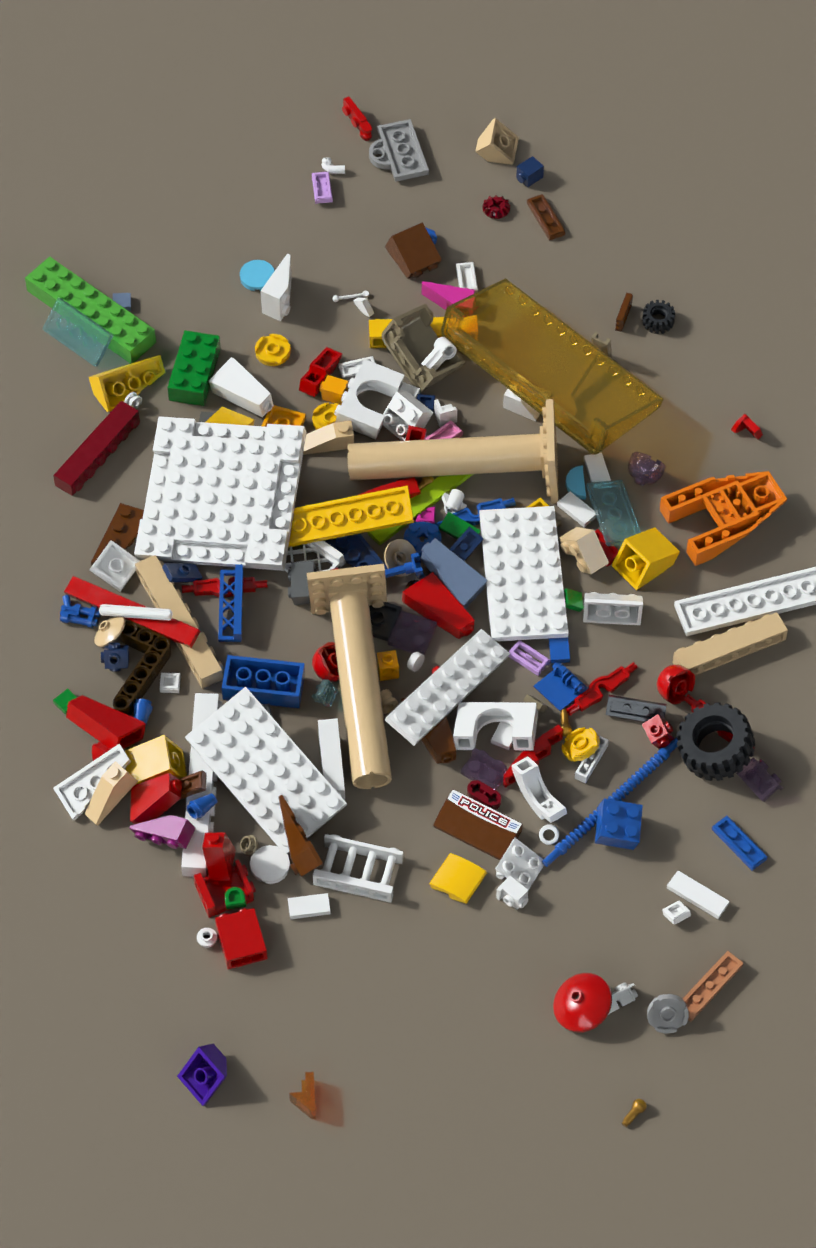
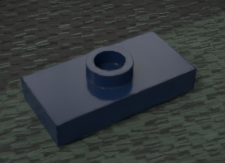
(181, 572)

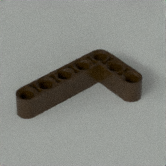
(152, 653)

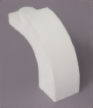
(535, 792)

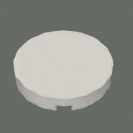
(269, 864)

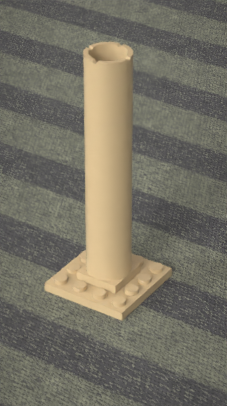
(462, 456)
(348, 597)

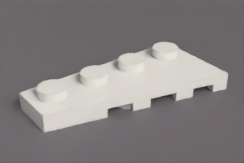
(79, 788)

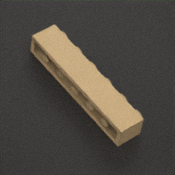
(732, 644)

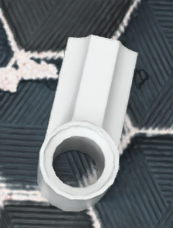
(442, 350)

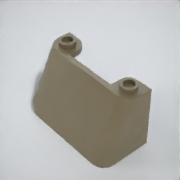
(411, 341)

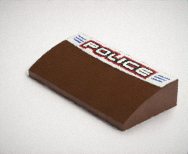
(477, 824)

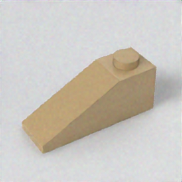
(329, 438)
(109, 792)

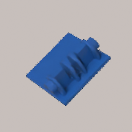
(560, 686)

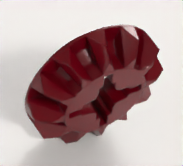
(494, 212)

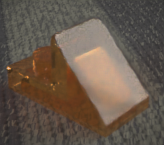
(306, 1099)

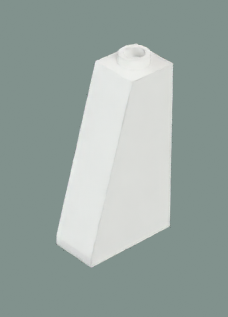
(241, 388)
(331, 754)

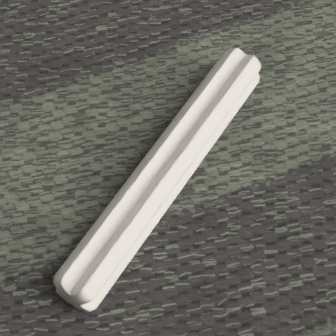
(135, 612)

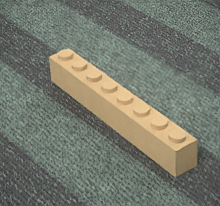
(164, 596)

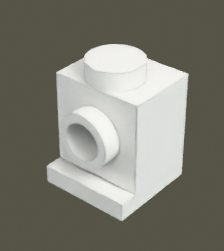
(513, 893)

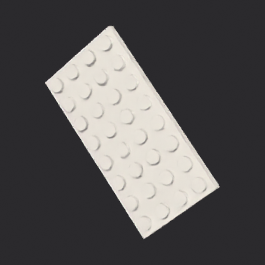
(523, 574)
(261, 764)

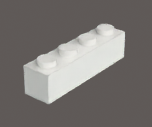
(588, 765)

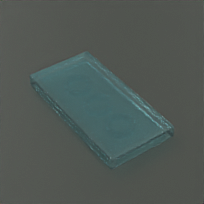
(77, 332)
(613, 511)

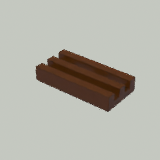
(624, 312)

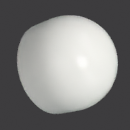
(554, 829)

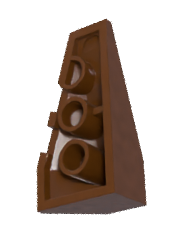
(301, 850)

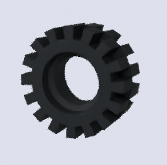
(655, 324)

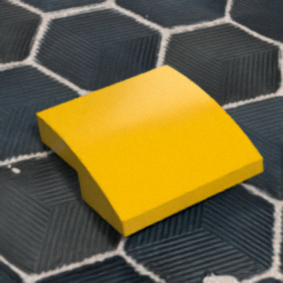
(458, 878)

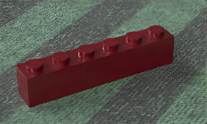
(96, 448)

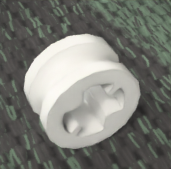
(133, 400)

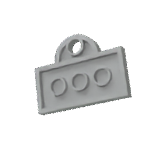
(399, 151)

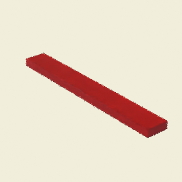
(97, 596)

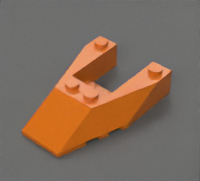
(734, 504)

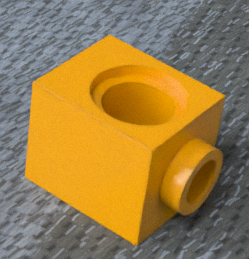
(387, 665)

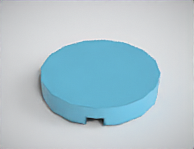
(255, 274)

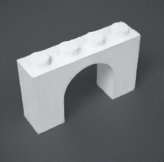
(368, 377)
(475, 715)

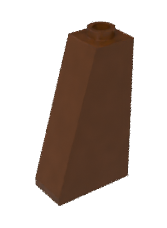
(440, 742)

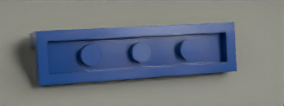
(237, 601)

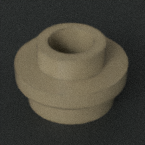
(249, 844)

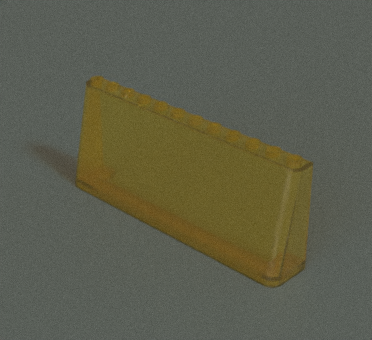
(549, 360)

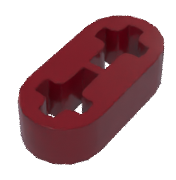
(484, 794)

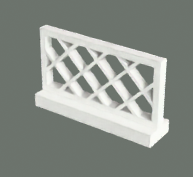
(322, 549)

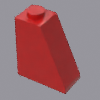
(154, 797)
(219, 855)

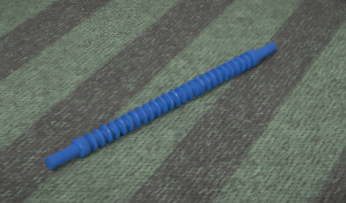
(561, 848)

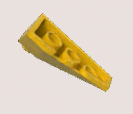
(115, 384)

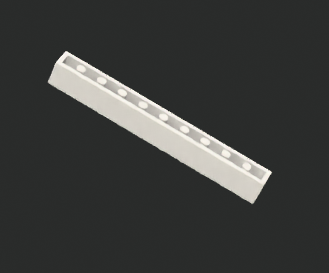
(193, 856)

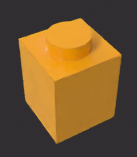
(333, 389)

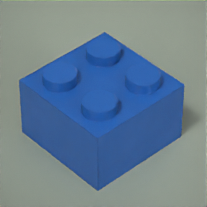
(618, 824)

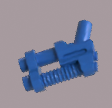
(72, 613)

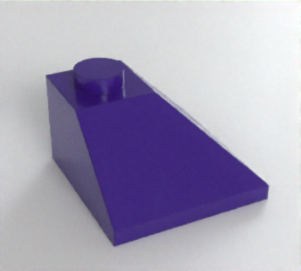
(204, 1072)

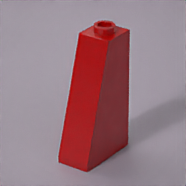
(438, 604)
(105, 723)

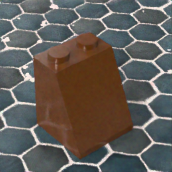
(413, 251)

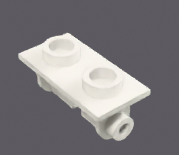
(624, 995)

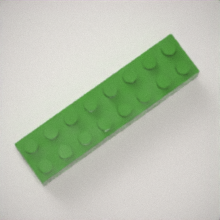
(54, 281)

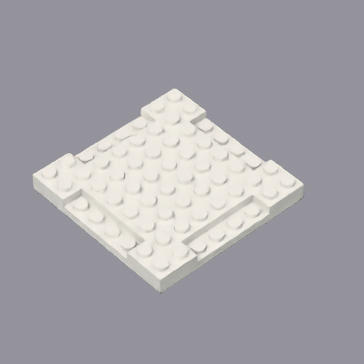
(221, 494)

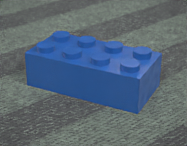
(268, 680)

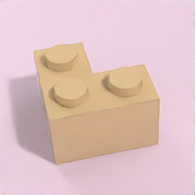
(585, 547)

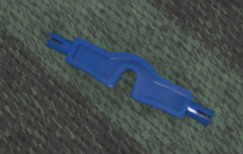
(466, 515)

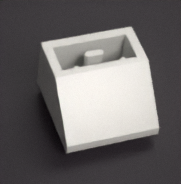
(405, 411)

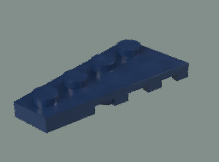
(355, 550)

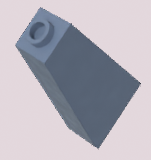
(453, 572)

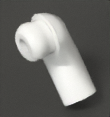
(332, 169)

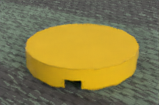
(272, 350)
(324, 415)
(580, 744)

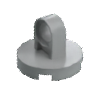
(667, 1013)

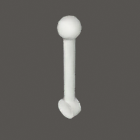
(365, 294)

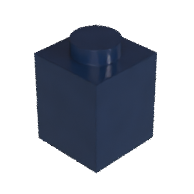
(529, 171)

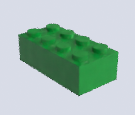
(194, 368)

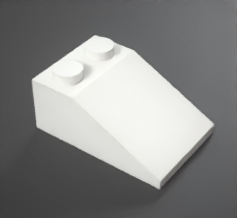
(277, 291)

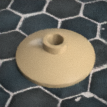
(401, 549)
(109, 631)

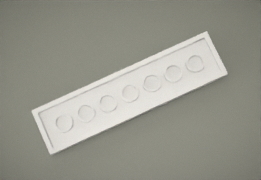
(747, 601)
(447, 687)

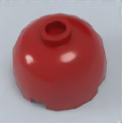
(325, 662)
(675, 683)

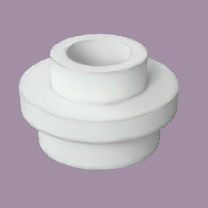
(207, 942)

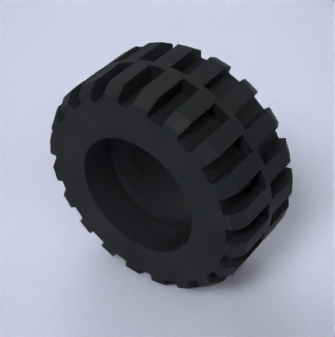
(712, 719)

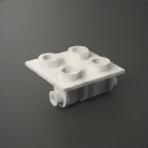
(520, 864)

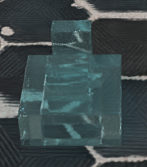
(326, 693)

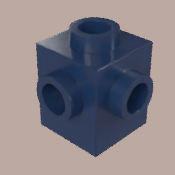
(116, 650)

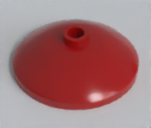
(590, 1007)

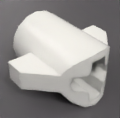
(453, 501)

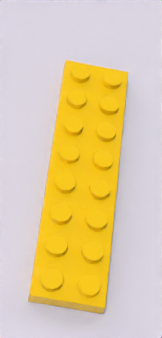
(351, 516)

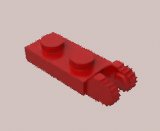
(357, 118)

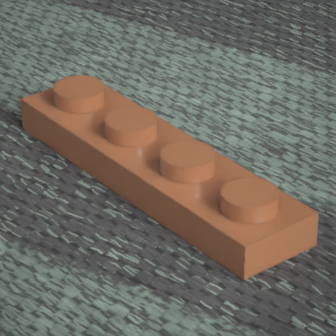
(711, 984)

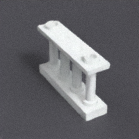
(362, 886)

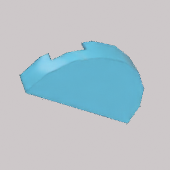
(575, 482)

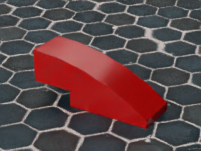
(321, 366)

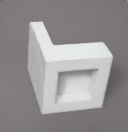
(444, 413)

